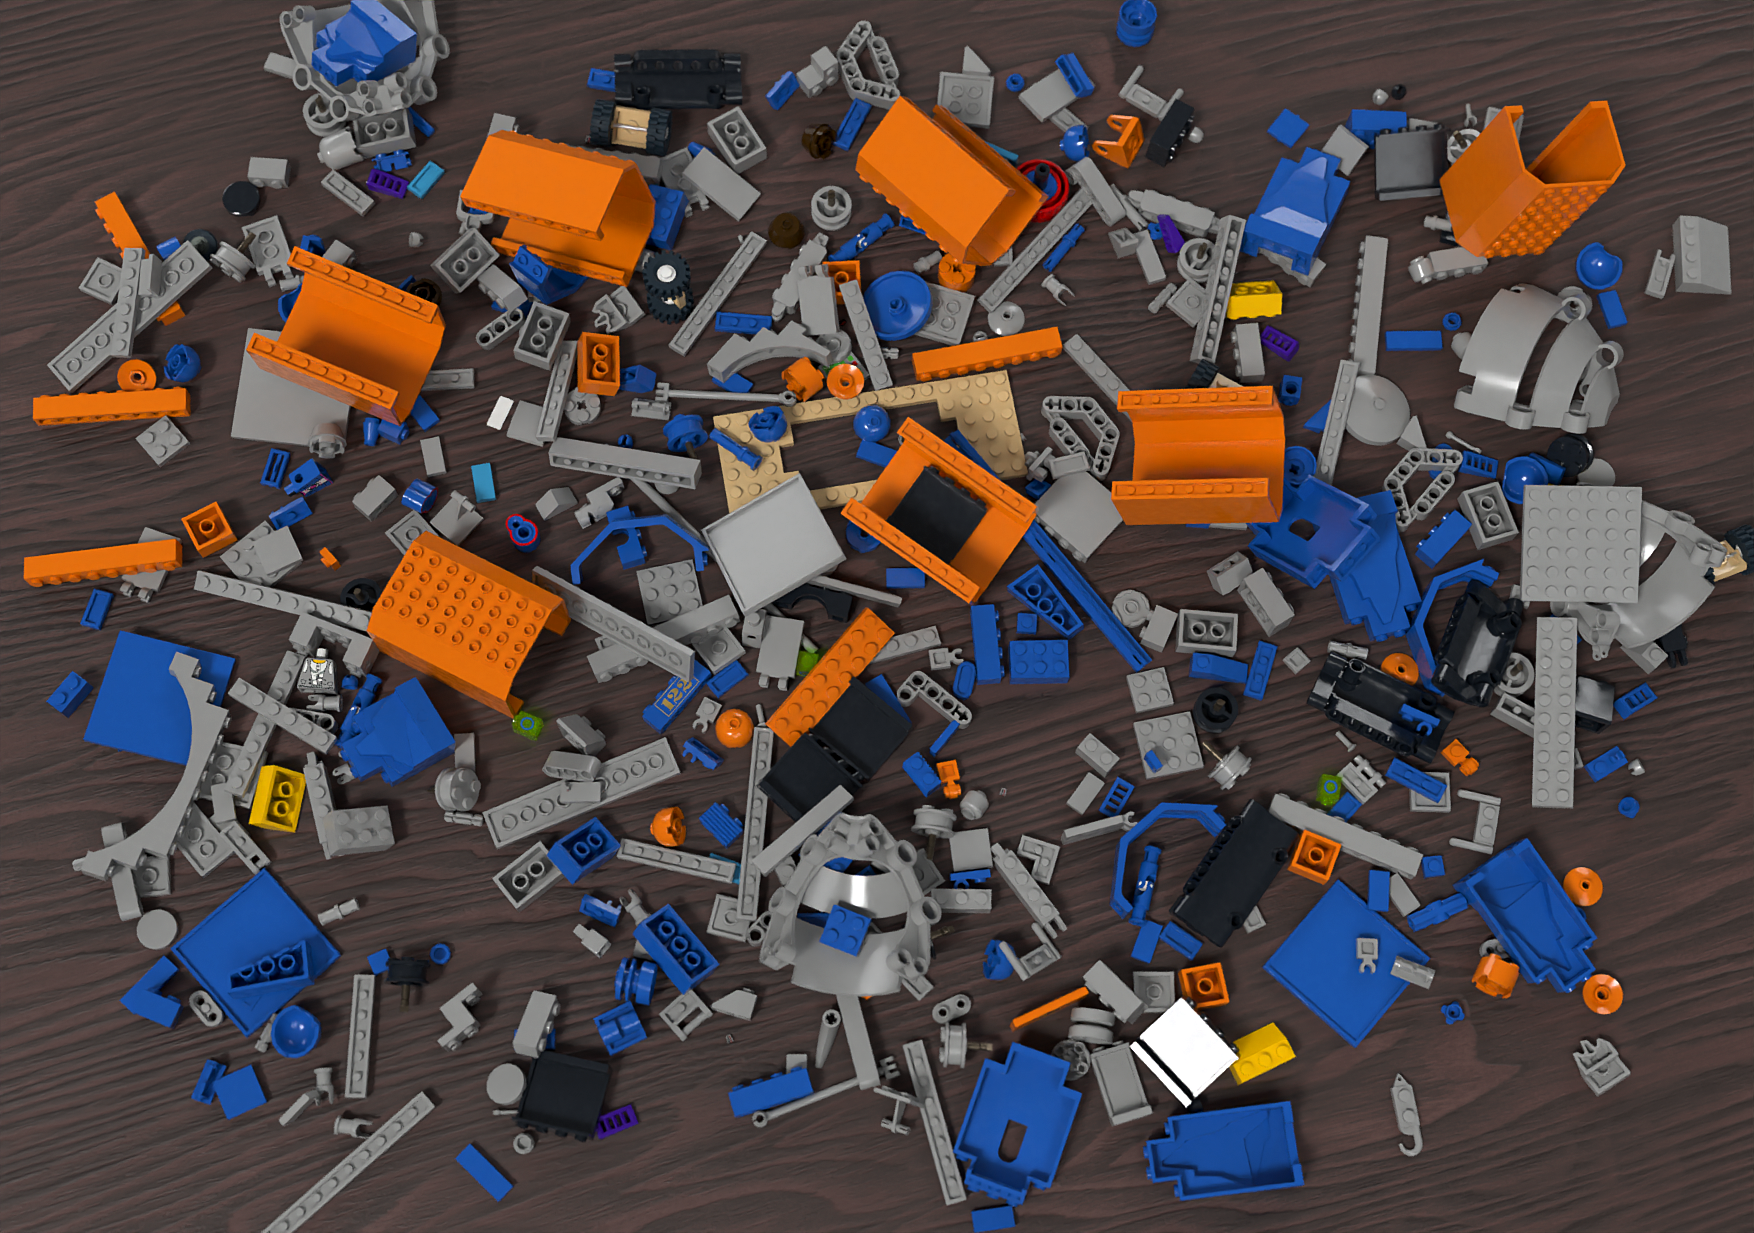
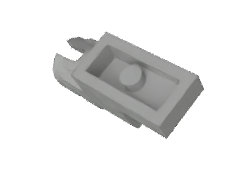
(599, 502)

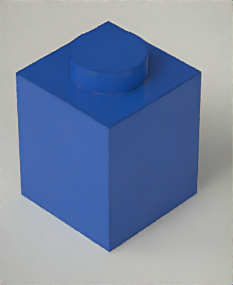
(393, 432)

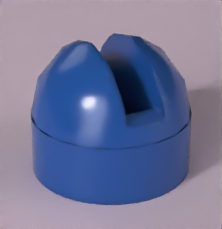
(629, 442)
(350, 682)

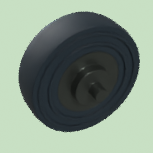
(203, 241)

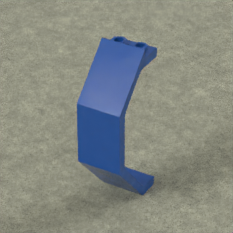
(542, 279)
(700, 558)
(1416, 635)
(1203, 813)

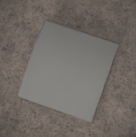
(525, 423)

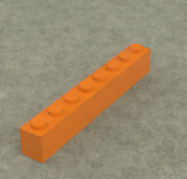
(127, 236)
(986, 354)
(111, 406)
(103, 562)

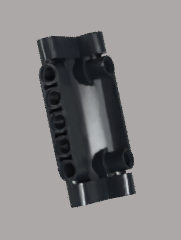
(1477, 645)
(1370, 703)

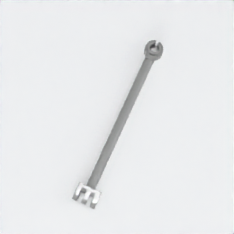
(666, 393)
(883, 1070)

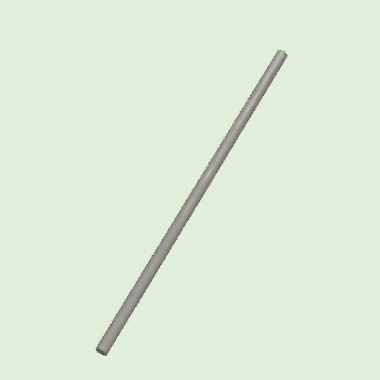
(670, 511)

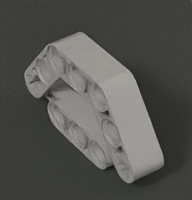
(888, 87)
(1056, 418)
(1437, 487)

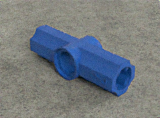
(1437, 912)

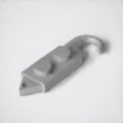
(1406, 1114)

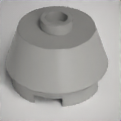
(327, 440)

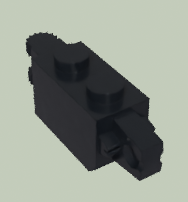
(1674, 643)

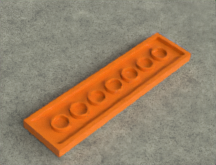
(830, 677)

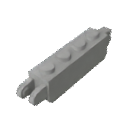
(1183, 214)
(787, 296)
(320, 795)
(1026, 889)

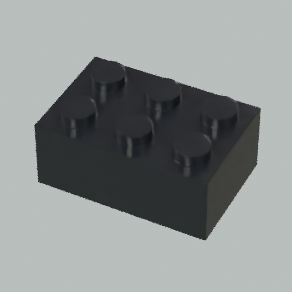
(1170, 133)

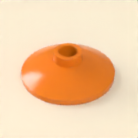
(845, 373)
(127, 379)
(1393, 661)
(1573, 886)
(1611, 993)

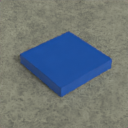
(239, 1092)

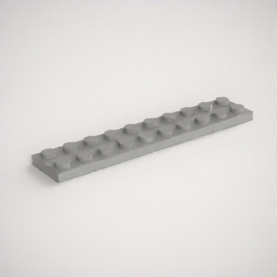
(93, 347)
(619, 626)
(1554, 713)
(544, 809)

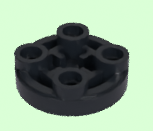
(241, 199)

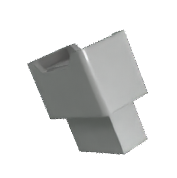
(592, 940)

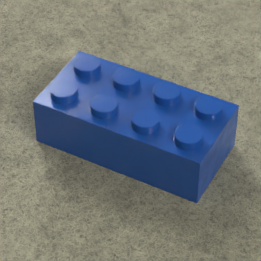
(675, 949)

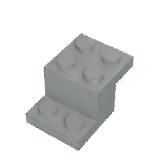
(460, 1017)

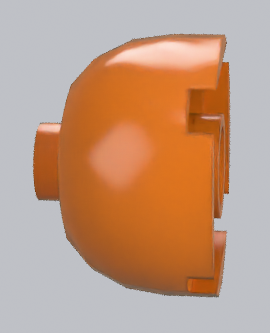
(734, 728)
(668, 827)

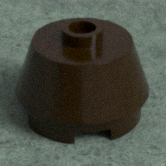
(818, 140)
(786, 231)
(426, 290)

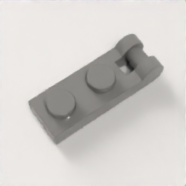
(244, 847)

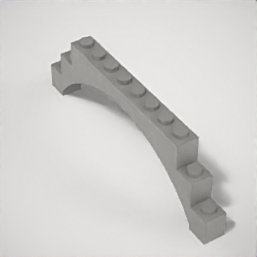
(163, 830)

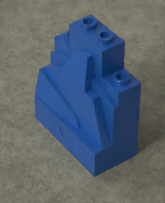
(364, 44)
(397, 736)

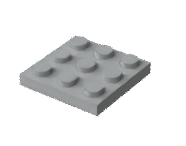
(967, 97)
(948, 315)
(246, 564)
(669, 591)
(1173, 743)
(221, 769)

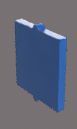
(1288, 128)

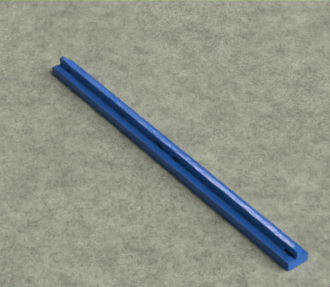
(1068, 575)

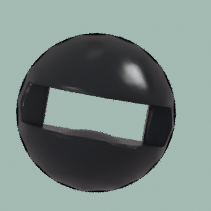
(1395, 89)
(1195, 1107)

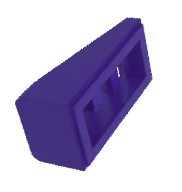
(377, 187)
(1171, 236)
(1289, 342)
(602, 1135)

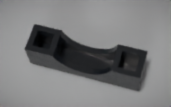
(836, 604)

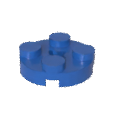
(860, 543)

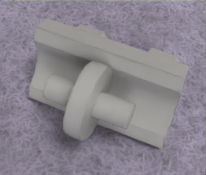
(1036, 470)

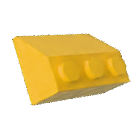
(1254, 300)
(278, 799)
(1260, 1053)

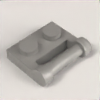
(681, 1009)

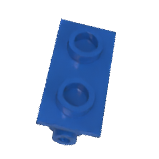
(399, 159)
(204, 1089)

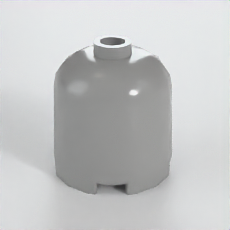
(339, 149)

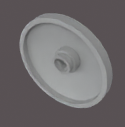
(1377, 411)

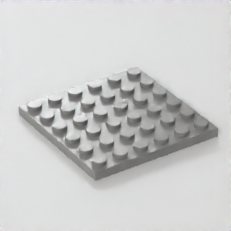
(1580, 543)

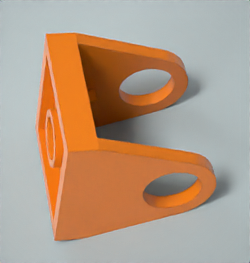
(1127, 147)

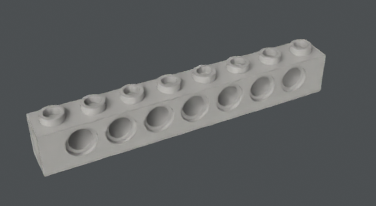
(1218, 289)

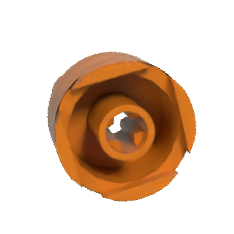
(955, 275)
(803, 379)
(1496, 976)

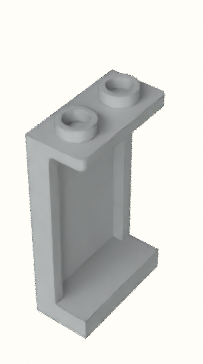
(1119, 1083)

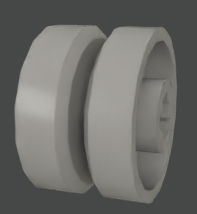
(1091, 1025)

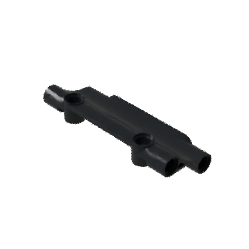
(678, 83)
(1235, 873)

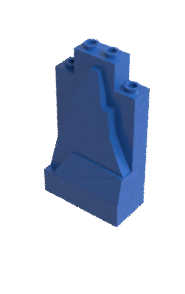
(1297, 209)
(1383, 580)
(1531, 916)
(1227, 1152)

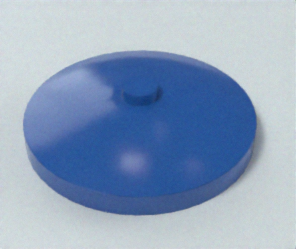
(898, 305)

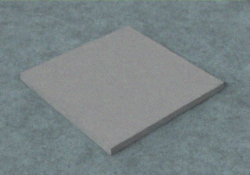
(278, 409)
(773, 545)

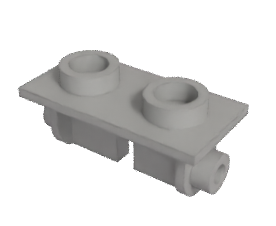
(651, 409)
(1412, 972)

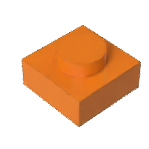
(328, 559)

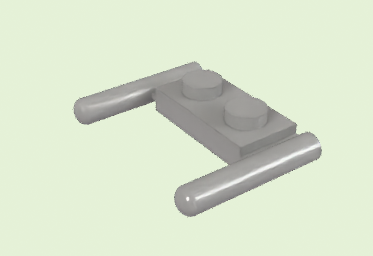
(1144, 99)
(1485, 823)
(1035, 960)

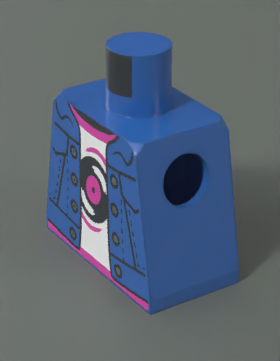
(308, 479)

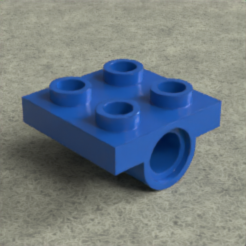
(620, 1028)

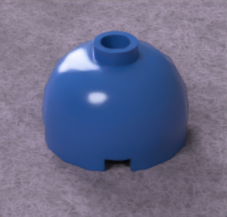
(1075, 143)
(182, 363)
(871, 423)
(768, 425)
(997, 965)

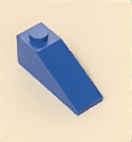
(1217, 668)

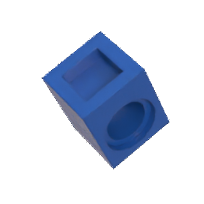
(1292, 383)

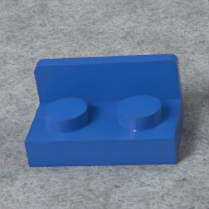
(313, 245)

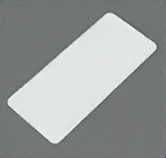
(500, 412)

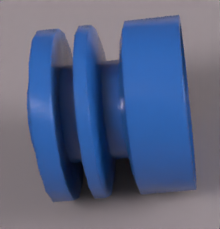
(1136, 22)
(1301, 461)
(636, 981)

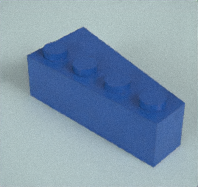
(1043, 599)
(273, 973)

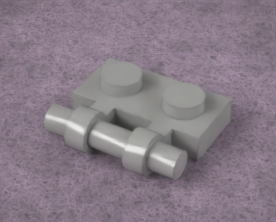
(1357, 782)

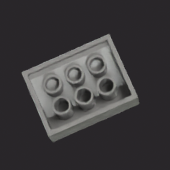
(1701, 256)

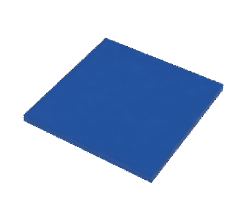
(144, 705)
(242, 931)
(1322, 966)

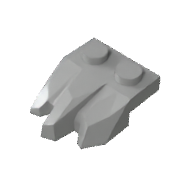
(617, 311)
(1600, 1066)

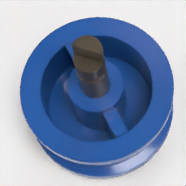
(685, 434)

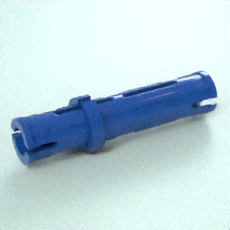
(1067, 242)

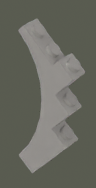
(766, 344)

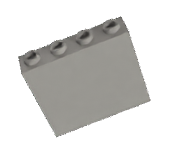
(1078, 514)

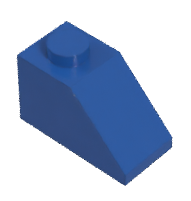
(637, 379)

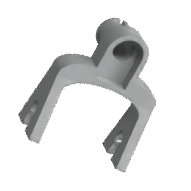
(472, 220)

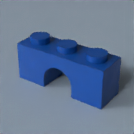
(631, 552)

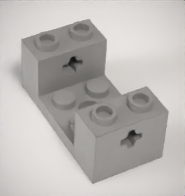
(311, 630)

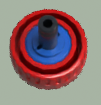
(1052, 182)

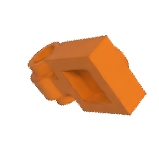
(1456, 753)
(948, 774)

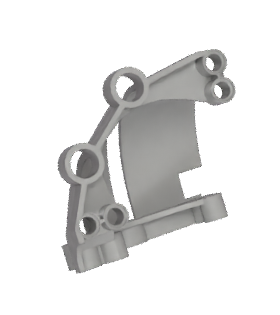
(368, 97)
(1502, 350)
(1664, 597)
(883, 956)

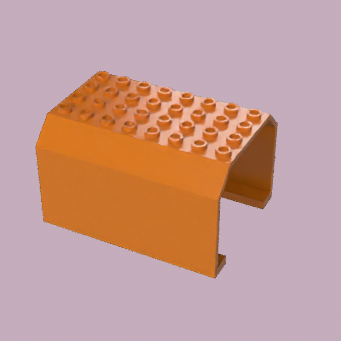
(948, 182)
(564, 204)
(1521, 211)
(354, 339)
(1203, 456)
(991, 541)
(463, 620)

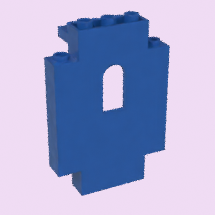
(1333, 549)
(1027, 1092)

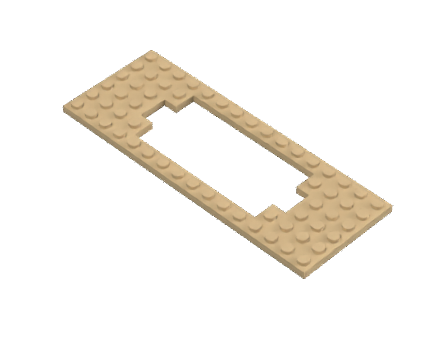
(977, 402)

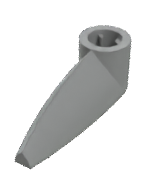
(826, 1037)

